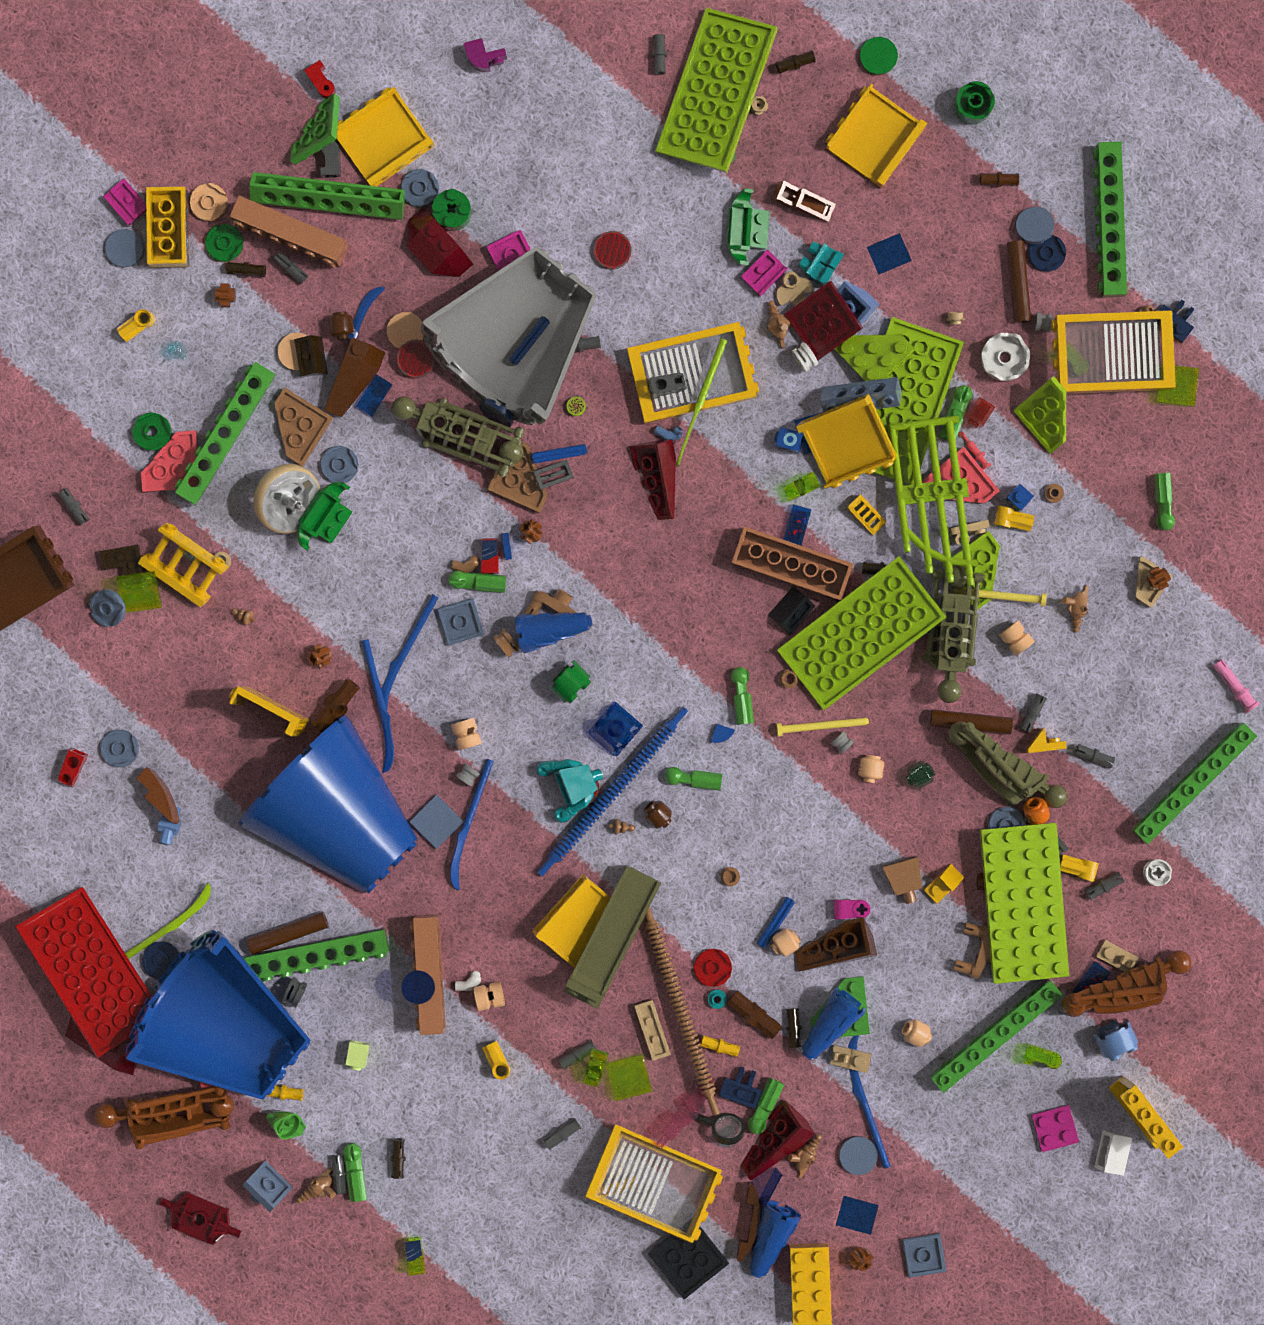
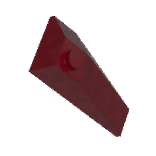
(658, 468)
(114, 1058)
(784, 1136)

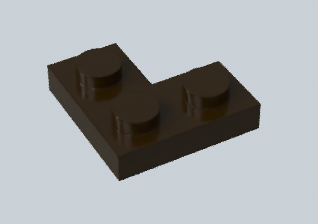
(124, 557)

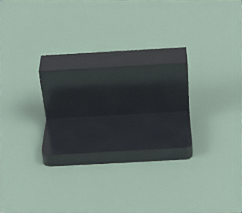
(791, 610)

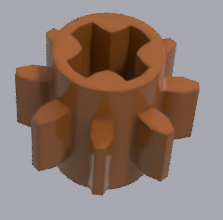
(225, 295)
(531, 531)
(1158, 578)
(319, 656)
(861, 1259)

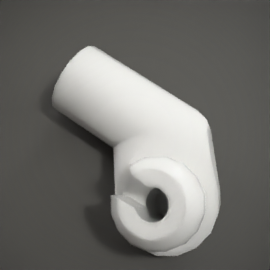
(473, 981)

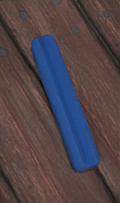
(559, 453)
(775, 922)

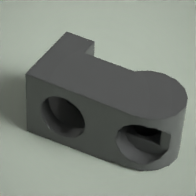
(332, 161)
(666, 385)

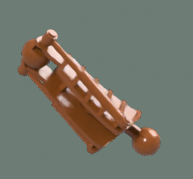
(1128, 990)
(156, 1119)

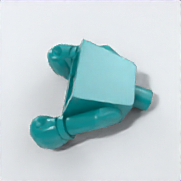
(575, 783)

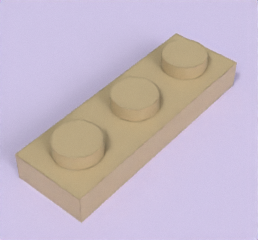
(652, 1030)

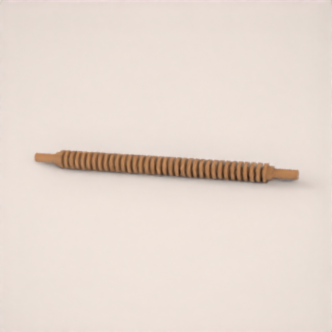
(680, 1008)

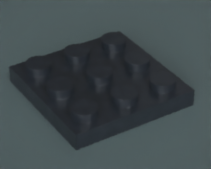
(688, 1263)

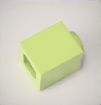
(357, 1055)

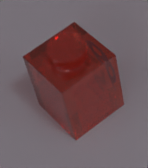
(979, 413)

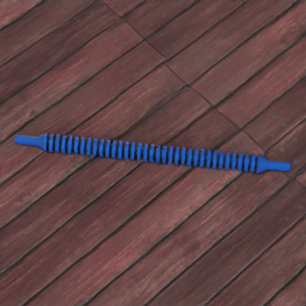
(554, 857)

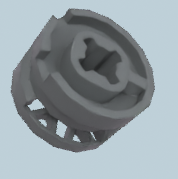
(296, 993)

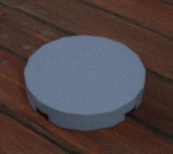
(424, 192)
(1035, 225)
(124, 248)
(343, 460)
(107, 607)
(119, 748)
(1003, 816)
(858, 1155)

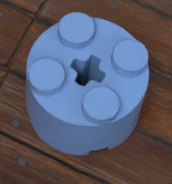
(1116, 1039)

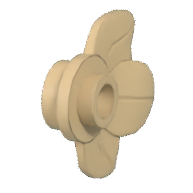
(794, 293)

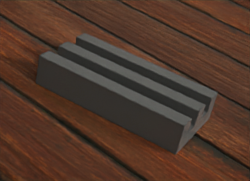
(538, 480)

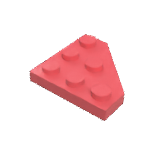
(171, 463)
(979, 484)

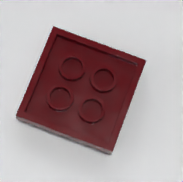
(824, 320)

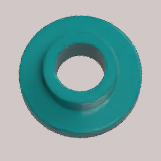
(717, 992)

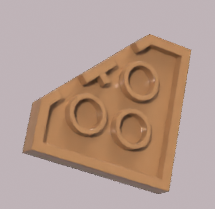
(300, 425)
(520, 484)

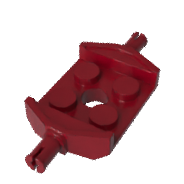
(216, 1218)

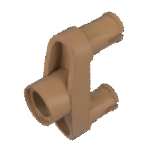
(558, 602)
(975, 969)

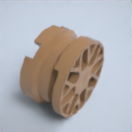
(506, 642)

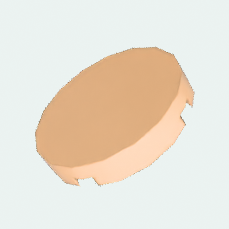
(214, 202)
(404, 328)
(287, 351)

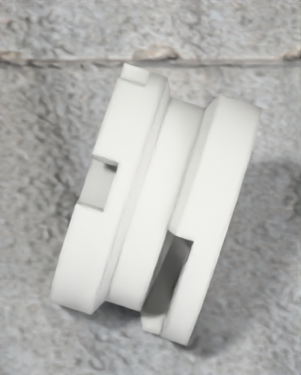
(804, 357)
(1157, 872)

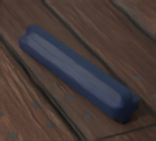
(529, 340)

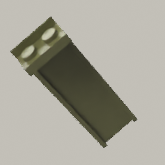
(612, 937)

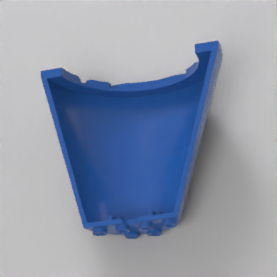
(334, 811)
(216, 1022)

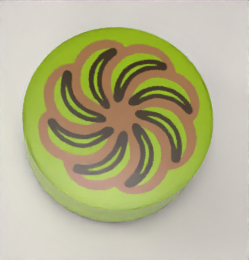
(576, 406)

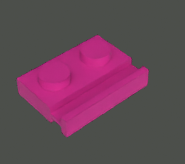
(126, 201)
(764, 273)

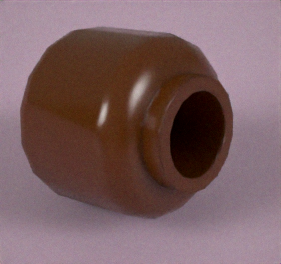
(341, 325)
(657, 814)

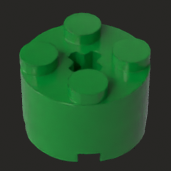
(984, 99)
(448, 220)
(569, 682)

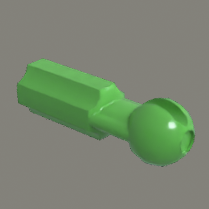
(960, 402)
(1163, 495)
(478, 581)
(742, 699)
(696, 779)
(766, 1104)
(354, 1172)

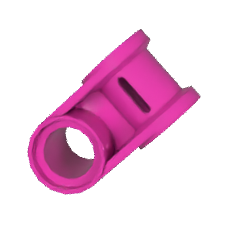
(847, 909)

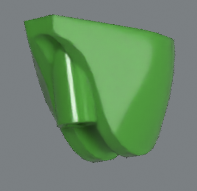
(286, 1124)

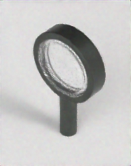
(726, 1128)

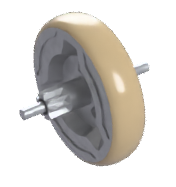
(280, 484)

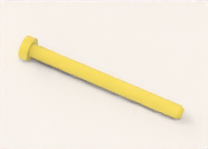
(1006, 596)
(820, 725)

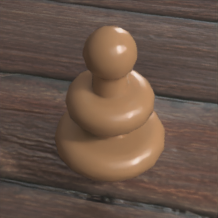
(244, 616)
(621, 827)

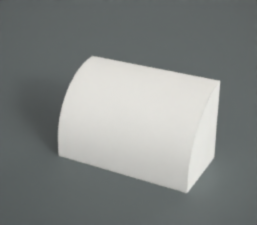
(1113, 1152)

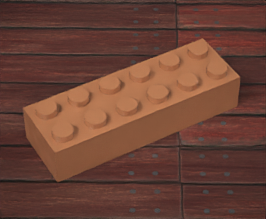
(289, 231)
(792, 563)
(429, 959)

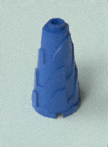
(548, 628)
(834, 1020)
(773, 1233)

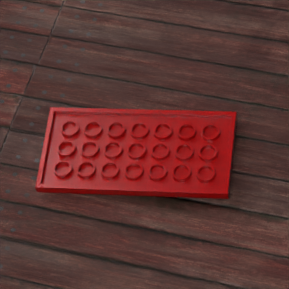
(86, 969)

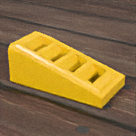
(850, 508)

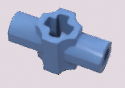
(168, 829)

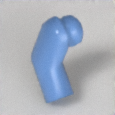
(675, 434)

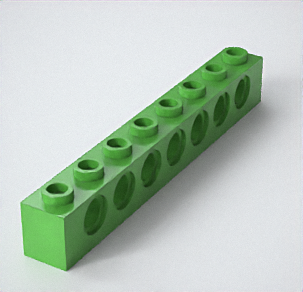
(1113, 152)
(327, 195)
(254, 372)
(1193, 783)
(377, 937)
(996, 1035)

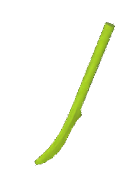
(704, 391)
(173, 925)

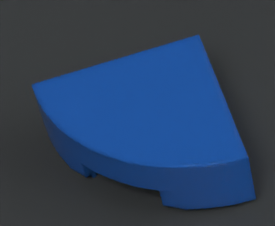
(506, 546)
(722, 734)

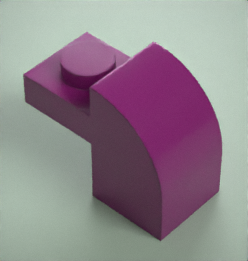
(480, 59)

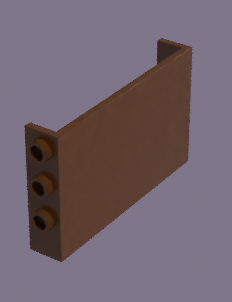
(29, 575)

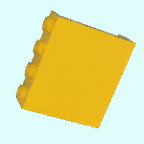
(874, 136)
(383, 137)
(848, 441)
(297, 721)
(573, 920)
(1145, 1116)

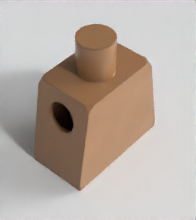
(904, 878)

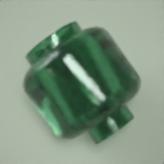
(920, 774)

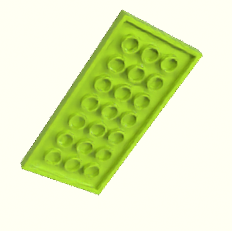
(716, 90)
(923, 383)
(861, 633)
(1024, 903)

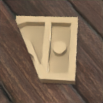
(1143, 590)

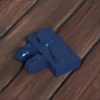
(1181, 327)
(741, 1092)

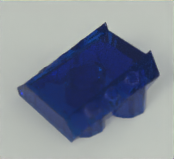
(615, 729)

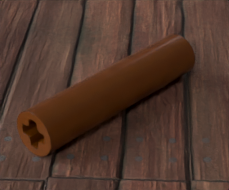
(1019, 281)
(982, 722)
(287, 933)

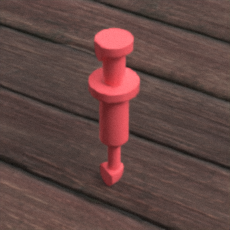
(975, 451)

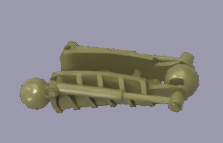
(510, 451)
(949, 689)
(1003, 770)

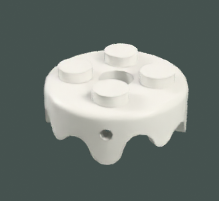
(1017, 350)

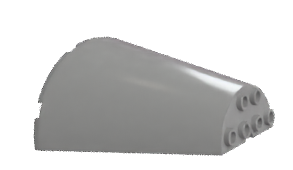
(490, 321)

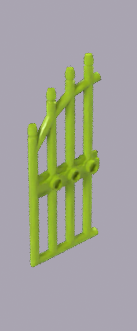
(937, 491)

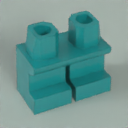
(823, 265)

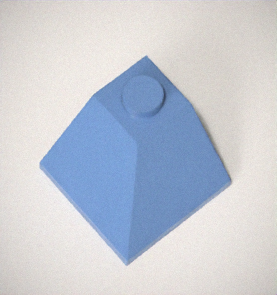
(858, 300)

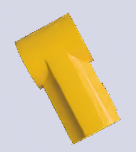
(134, 326)
(1012, 519)
(1082, 868)
(495, 1058)

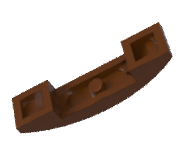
(745, 1245)

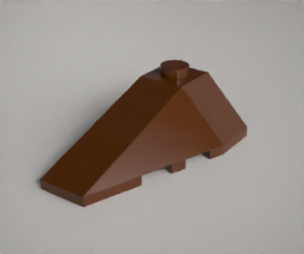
(356, 370)
(844, 944)

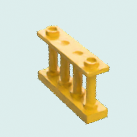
(168, 573)

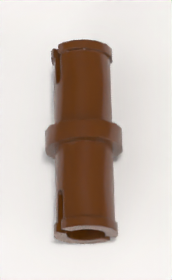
(998, 179)

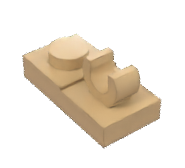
(977, 528)
(1117, 956)
(851, 1058)

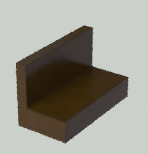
(310, 355)

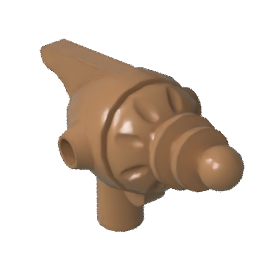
(777, 323)
(1077, 607)
(805, 1156)
(319, 1187)

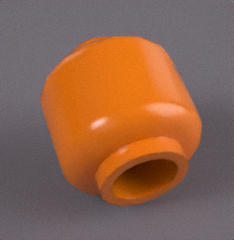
(1036, 811)

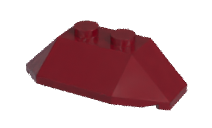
(435, 246)

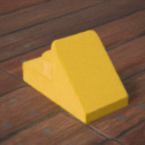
(1040, 744)
(944, 883)

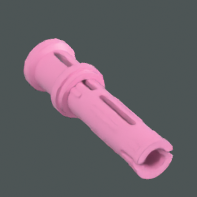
(1240, 693)

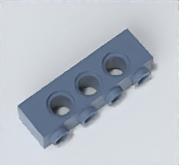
(883, 392)

